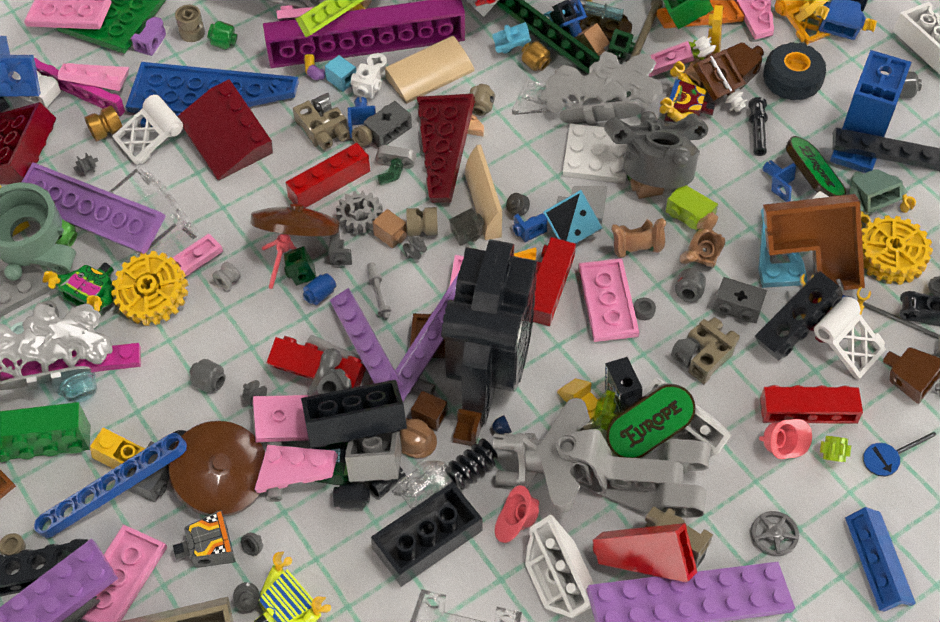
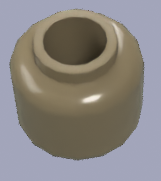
(483, 99)

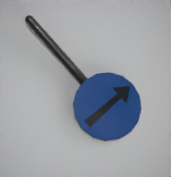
(884, 459)

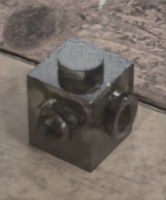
(467, 226)

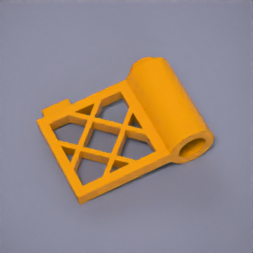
(790, 9)

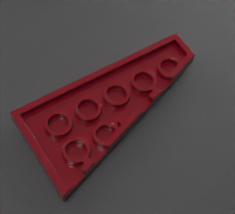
(443, 135)

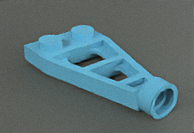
(779, 273)

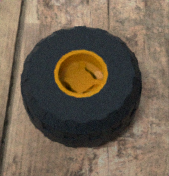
(794, 71)

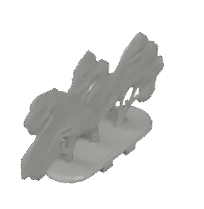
(604, 82)
(50, 339)

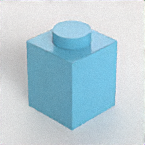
(339, 72)

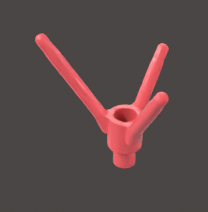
(283, 244)

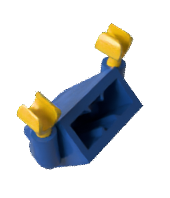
(843, 19)

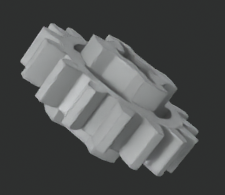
(359, 211)

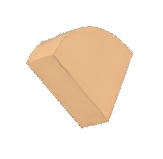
(475, 127)

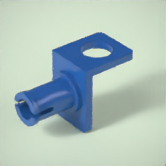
(573, 25)
(359, 113)
(781, 178)

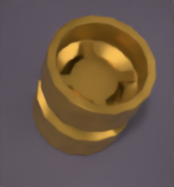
(102, 124)

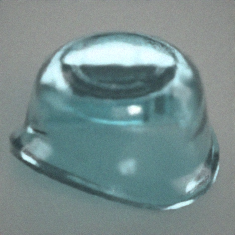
(78, 387)

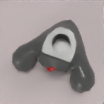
(327, 378)

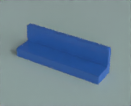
(879, 559)

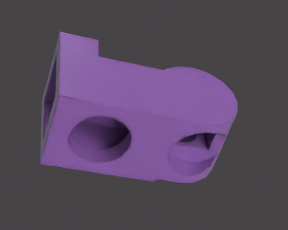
(150, 37)

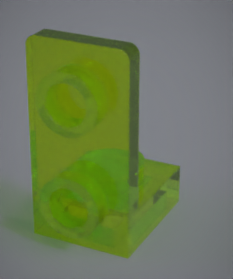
(605, 409)

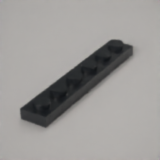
(886, 148)

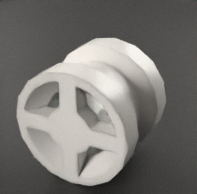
(378, 60)

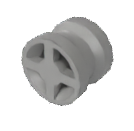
(226, 275)

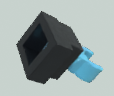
(562, 13)

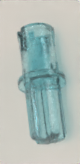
(603, 10)

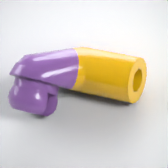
(312, 70)

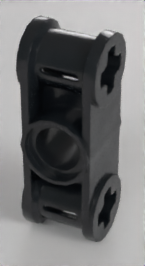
(921, 309)

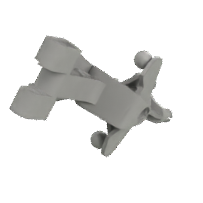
(585, 460)

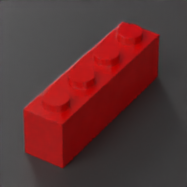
(328, 176)
(551, 278)
(305, 360)
(811, 404)

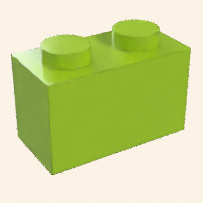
(689, 206)

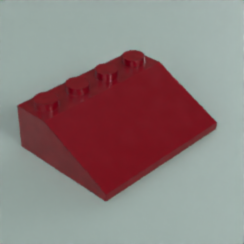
(225, 130)
(22, 139)

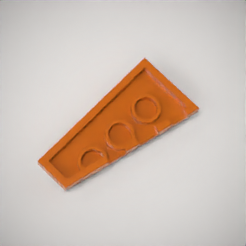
(731, 14)

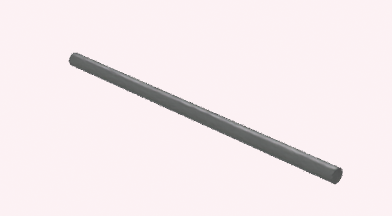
(885, 313)

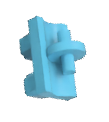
(511, 37)

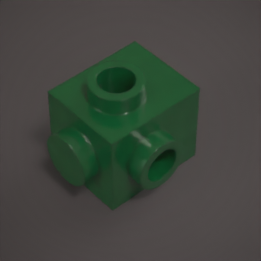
(621, 44)
(299, 266)

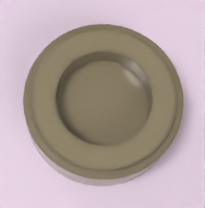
(362, 135)
(12, 544)

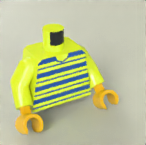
(285, 598)

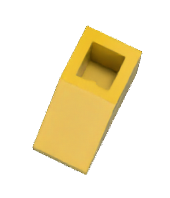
(113, 449)

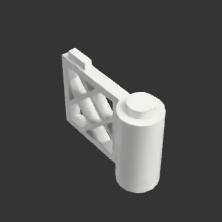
(160, 117)
(838, 324)

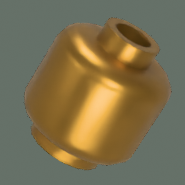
(536, 56)

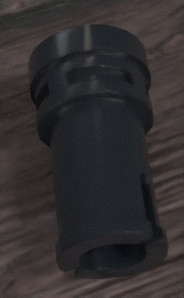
(381, 487)

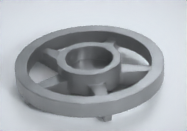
(775, 533)

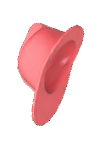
(787, 438)
(517, 514)

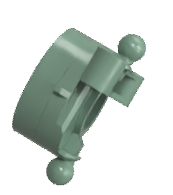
(31, 203)

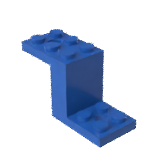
(24, 66)
(873, 104)

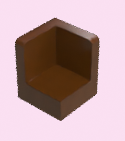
(430, 410)
(467, 427)

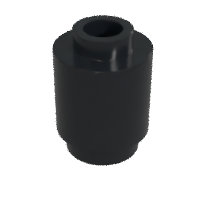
(351, 496)

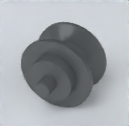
(85, 164)
(518, 204)
(415, 247)
(253, 389)
(246, 596)

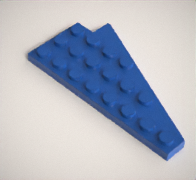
(183, 85)

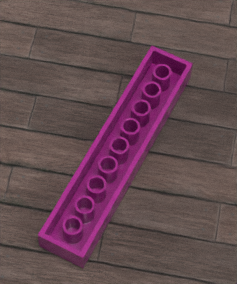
(367, 32)

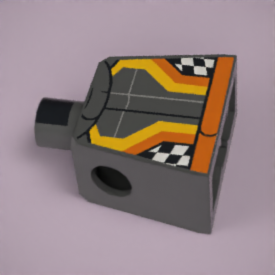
(207, 542)

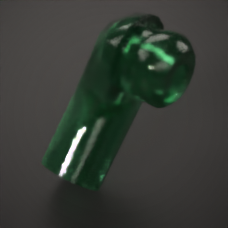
(393, 173)

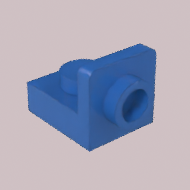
(531, 228)

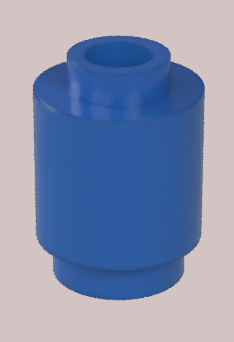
(319, 289)

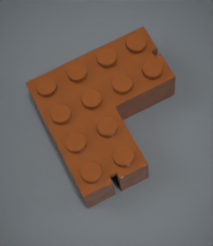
(825, 227)

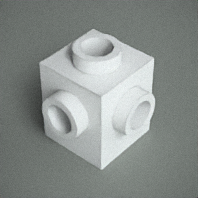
(366, 80)

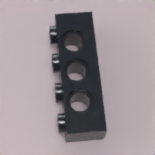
(785, 320)
(28, 561)

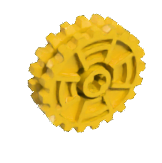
(895, 249)
(150, 288)

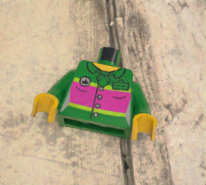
(84, 285)

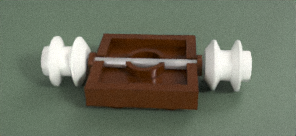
(719, 74)

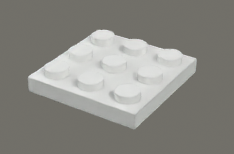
(593, 155)

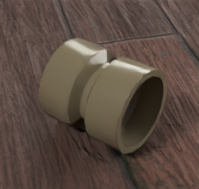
(190, 23)
(422, 221)

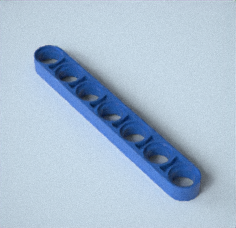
(98, 487)

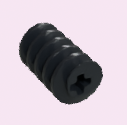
(471, 462)

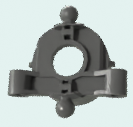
(659, 151)

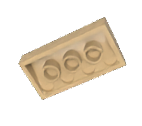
(429, 69)
(484, 193)

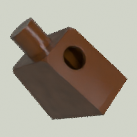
(746, 60)
(913, 372)

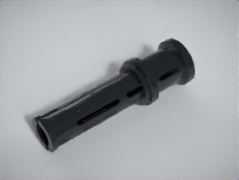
(759, 144)

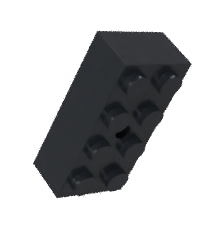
(354, 413)
(427, 533)

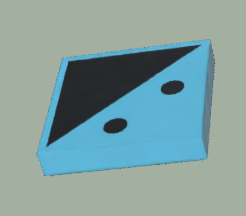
(573, 218)

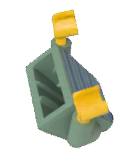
(879, 190)

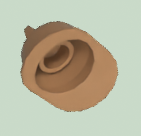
(417, 439)

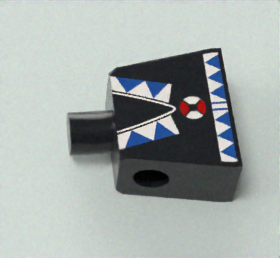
(629, 390)

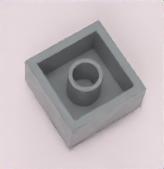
(374, 457)

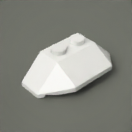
(701, 428)
(557, 569)

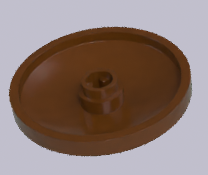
(295, 221)
(217, 468)

